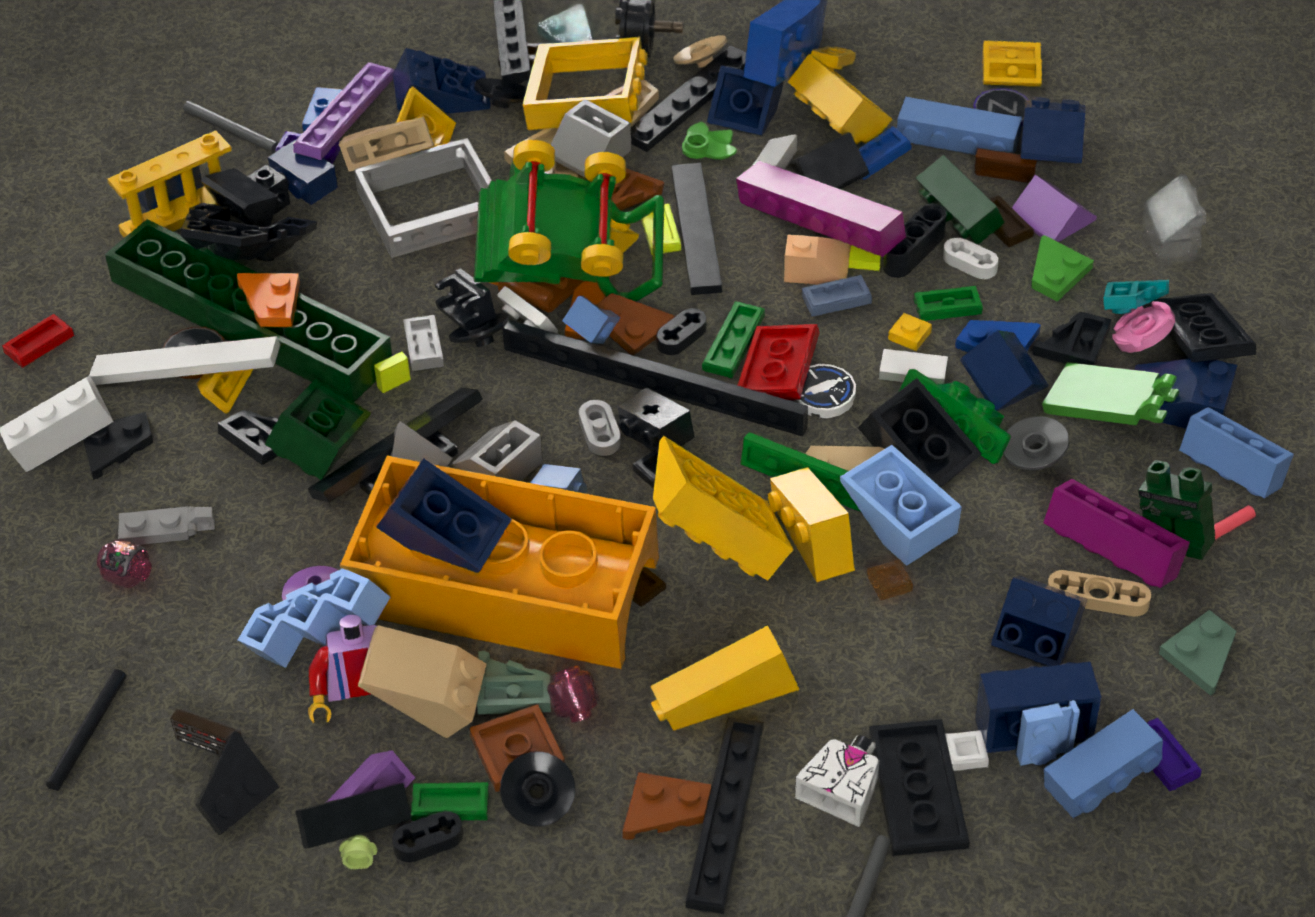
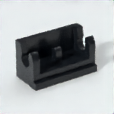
(467, 302)

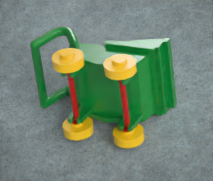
(559, 224)

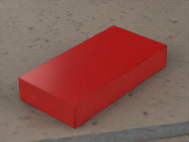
(38, 340)

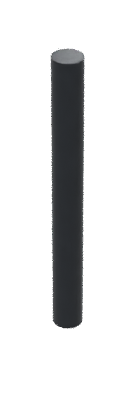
(86, 730)

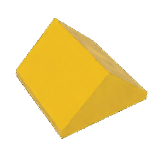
(438, 123)

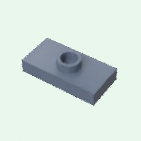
(836, 295)

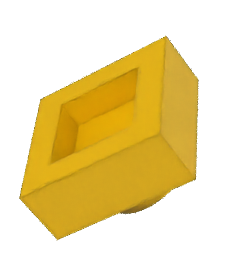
(909, 331)

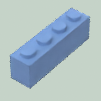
(957, 127)

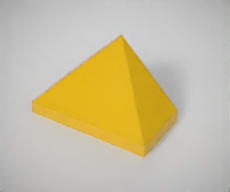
(223, 387)

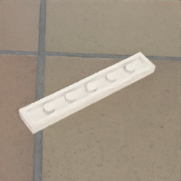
(185, 360)

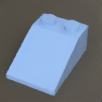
(902, 504)

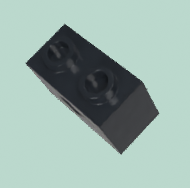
(651, 416)

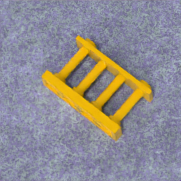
(161, 168)

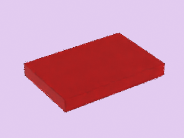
(779, 360)

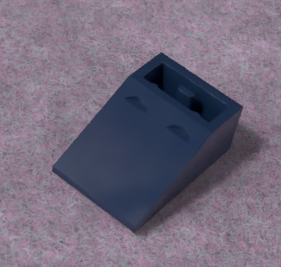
(439, 80)

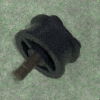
(638, 19)

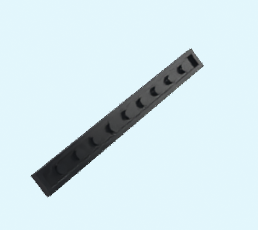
(660, 378)

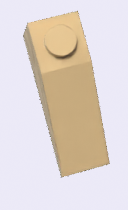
(385, 143)

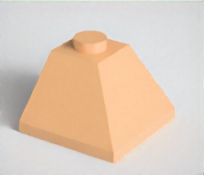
(815, 259)

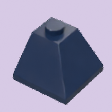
(743, 102)

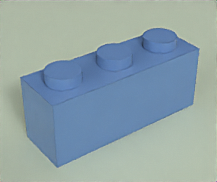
(1236, 452)
(1103, 764)

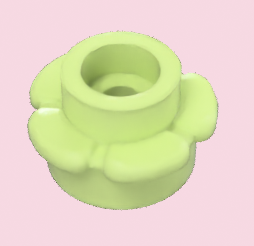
(357, 852)

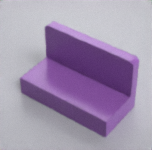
(375, 772)

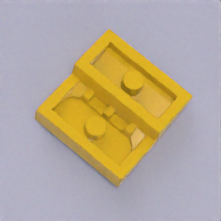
(1012, 63)

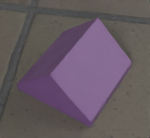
(1051, 210)

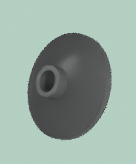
(1036, 443)

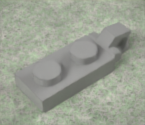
(164, 524)

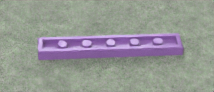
(343, 111)

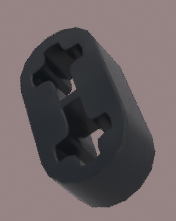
(679, 329)
(427, 836)

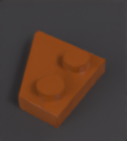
(635, 189)
(636, 324)
(665, 804)

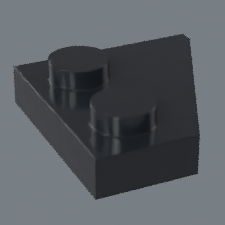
(249, 433)

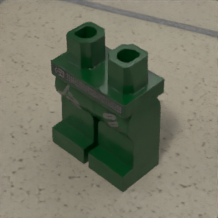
(1180, 505)

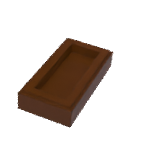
(1004, 166)

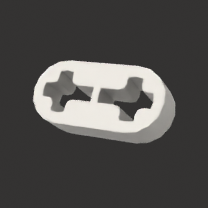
(970, 258)

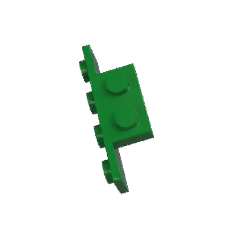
(972, 414)

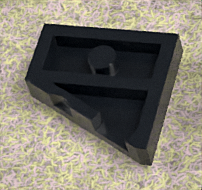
(1076, 341)
(117, 442)
(234, 785)

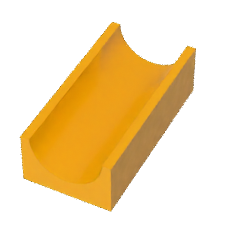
(550, 585)

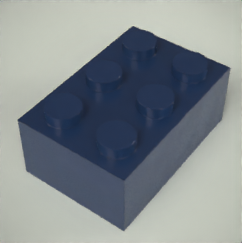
(1007, 693)

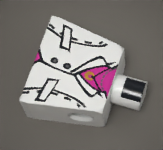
(840, 779)

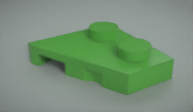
(1058, 268)

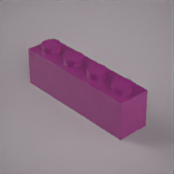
(1116, 533)

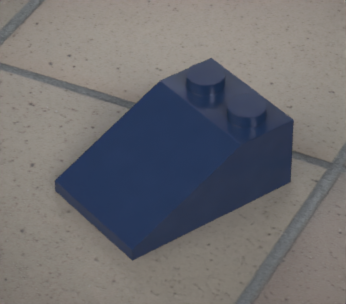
(1053, 130)
(1199, 386)
(444, 519)

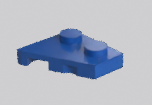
(978, 331)

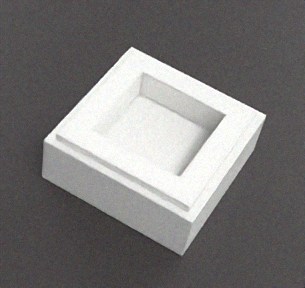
(967, 750)

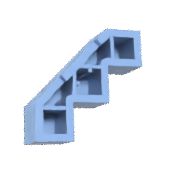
(311, 613)

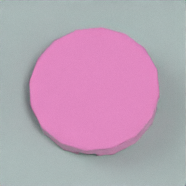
(1143, 327)

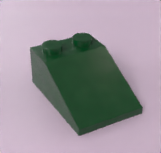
(317, 429)

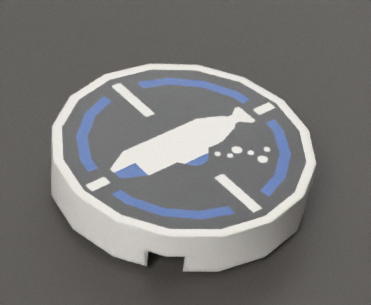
(828, 391)

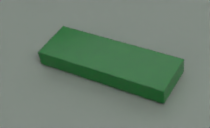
(733, 339)

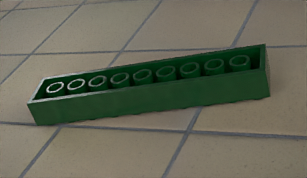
(207, 292)

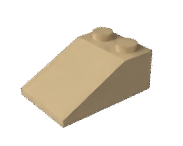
(423, 679)

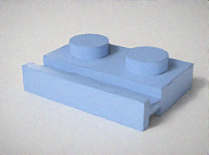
(1046, 733)

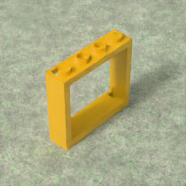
(583, 57)

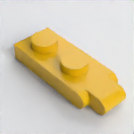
(834, 56)

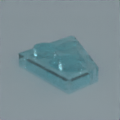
(566, 26)

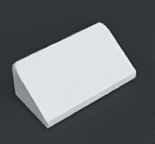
(779, 151)

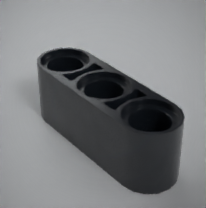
(922, 235)

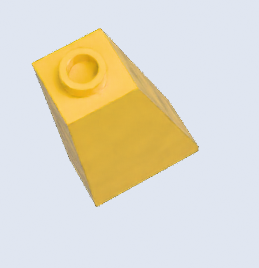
(725, 682)

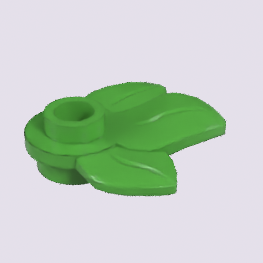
(706, 143)

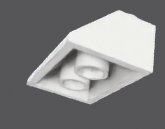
(56, 424)

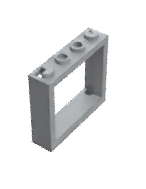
(413, 167)

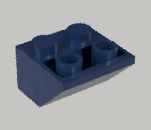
(1038, 621)

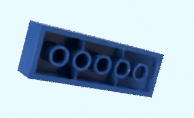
(783, 39)

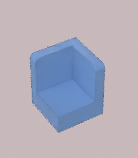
(590, 320)

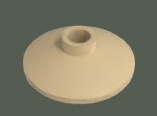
(701, 51)

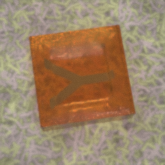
(889, 579)

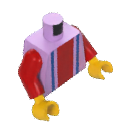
(339, 664)

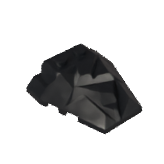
(211, 228)

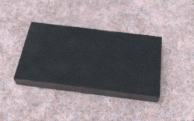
(1207, 329)
(918, 788)

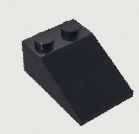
(921, 432)

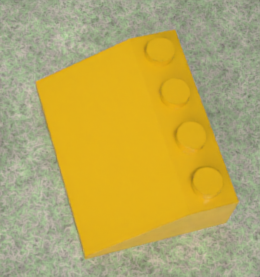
(718, 511)

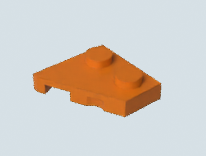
(271, 296)

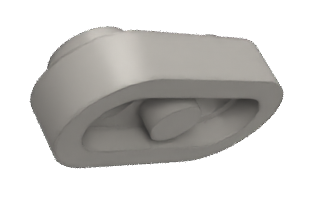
(602, 433)

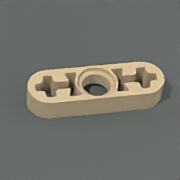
(1111, 586)

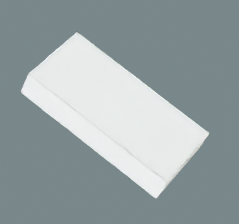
(897, 363)

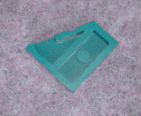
(1129, 295)

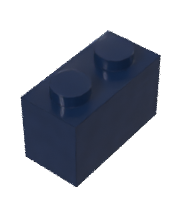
(306, 176)

